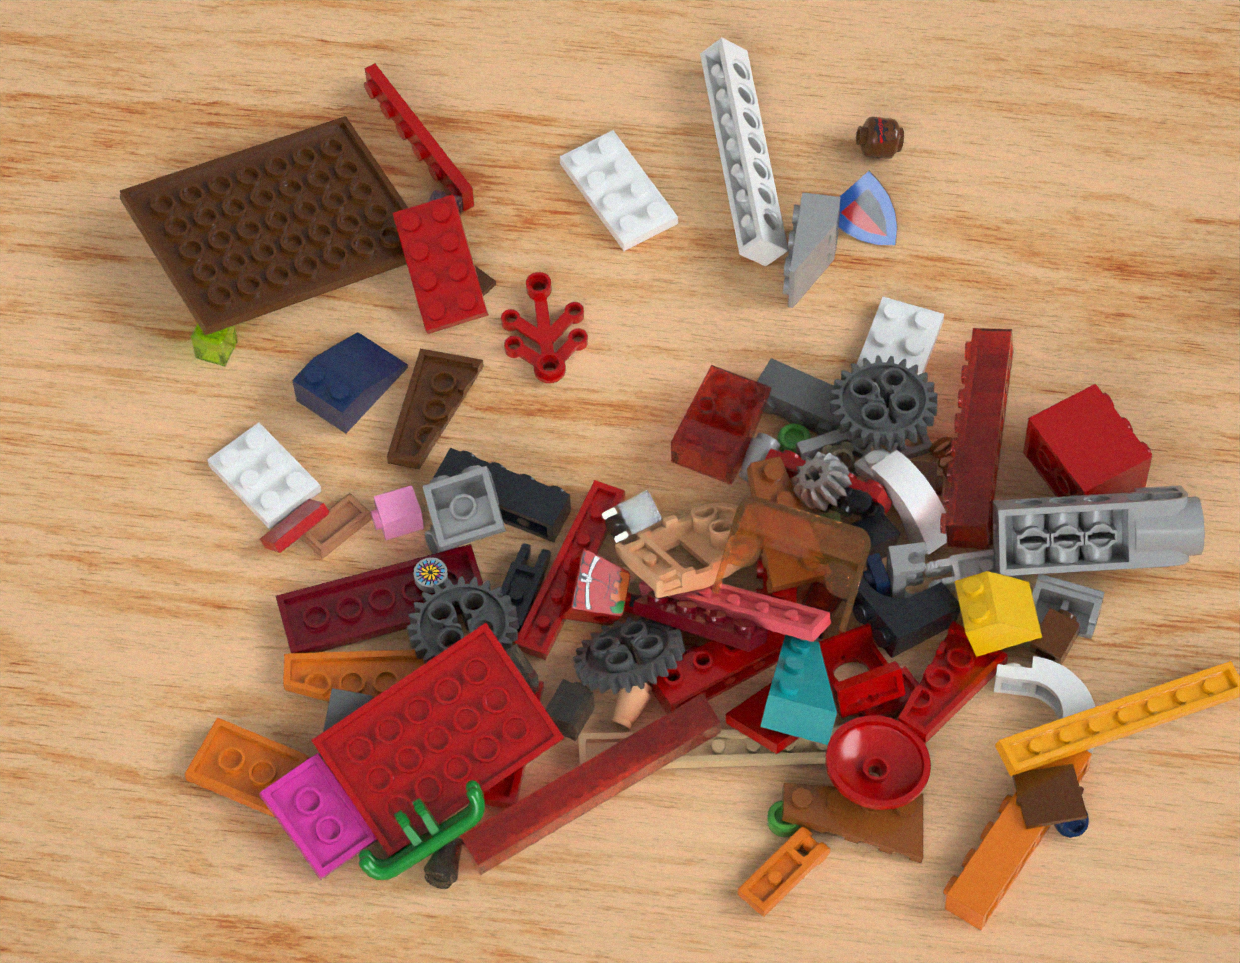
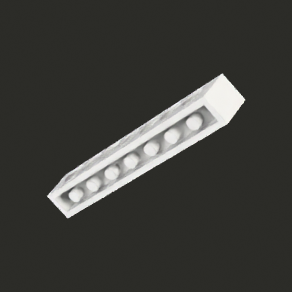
(743, 152)

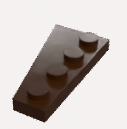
(430, 402)

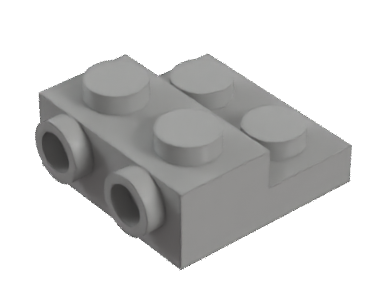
(464, 507)

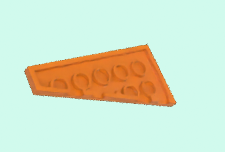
(348, 671)

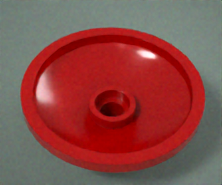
(883, 748)

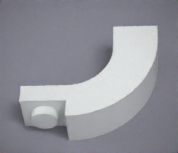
(910, 494)
(1046, 682)

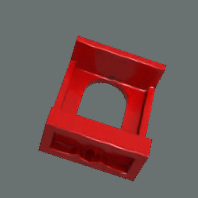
(869, 688)

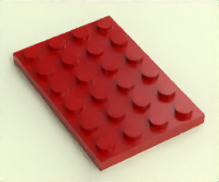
(433, 733)

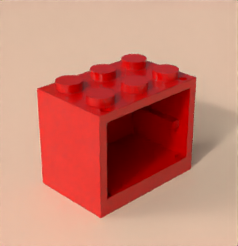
(1086, 447)

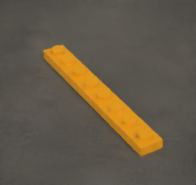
(1119, 718)

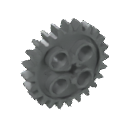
(865, 415)
(433, 636)
(613, 666)

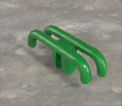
(428, 843)

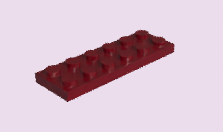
(364, 603)

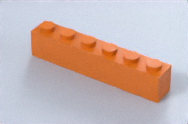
(1000, 856)

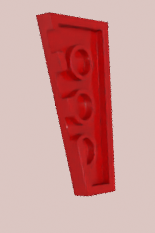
(948, 683)

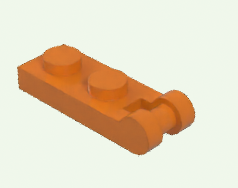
(783, 871)

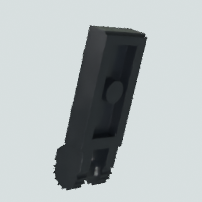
(857, 503)
(525, 581)

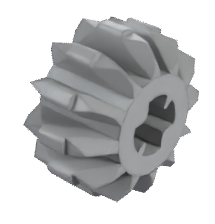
(821, 481)

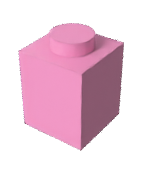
(397, 513)

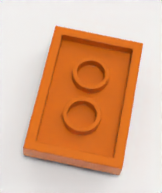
(241, 764)

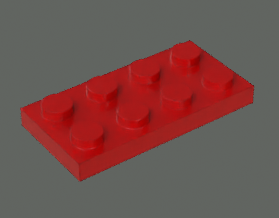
(440, 264)

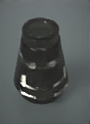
(444, 865)

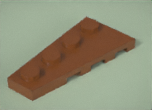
(784, 571)
(829, 811)

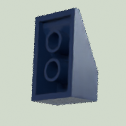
(347, 380)

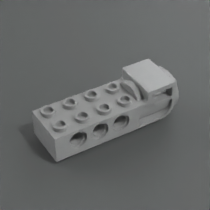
(1097, 531)

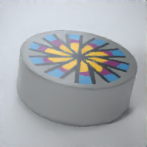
(430, 572)

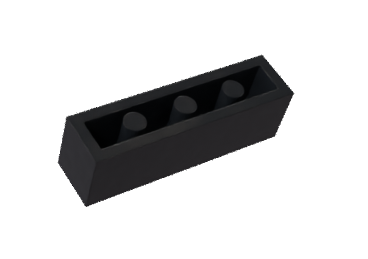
(521, 498)

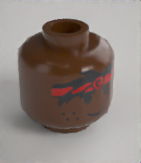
(880, 137)

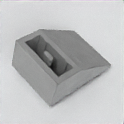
(810, 243)

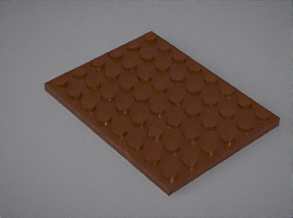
(271, 224)

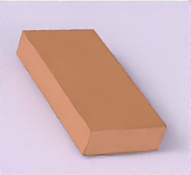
(341, 523)

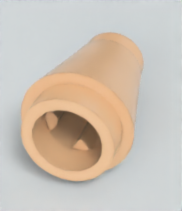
(630, 706)

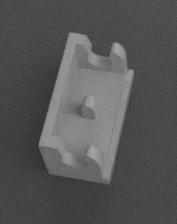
(905, 567)
(1077, 599)

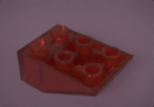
(719, 424)

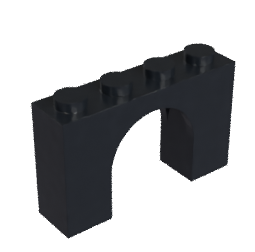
(900, 622)

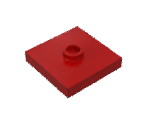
(748, 719)

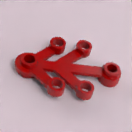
(545, 334)

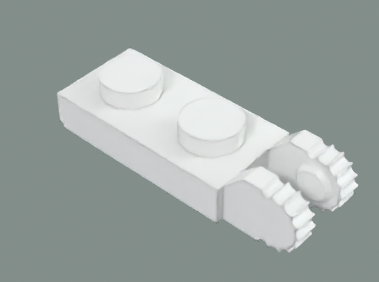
(962, 567)

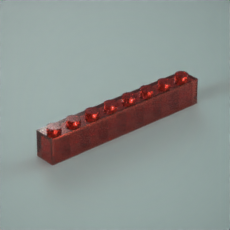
(979, 439)
(591, 784)

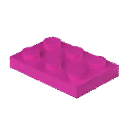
(318, 816)

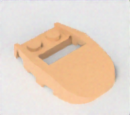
(701, 534)

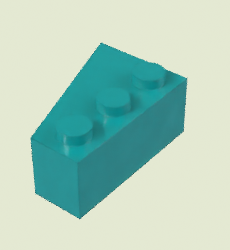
(800, 693)

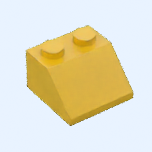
(997, 611)

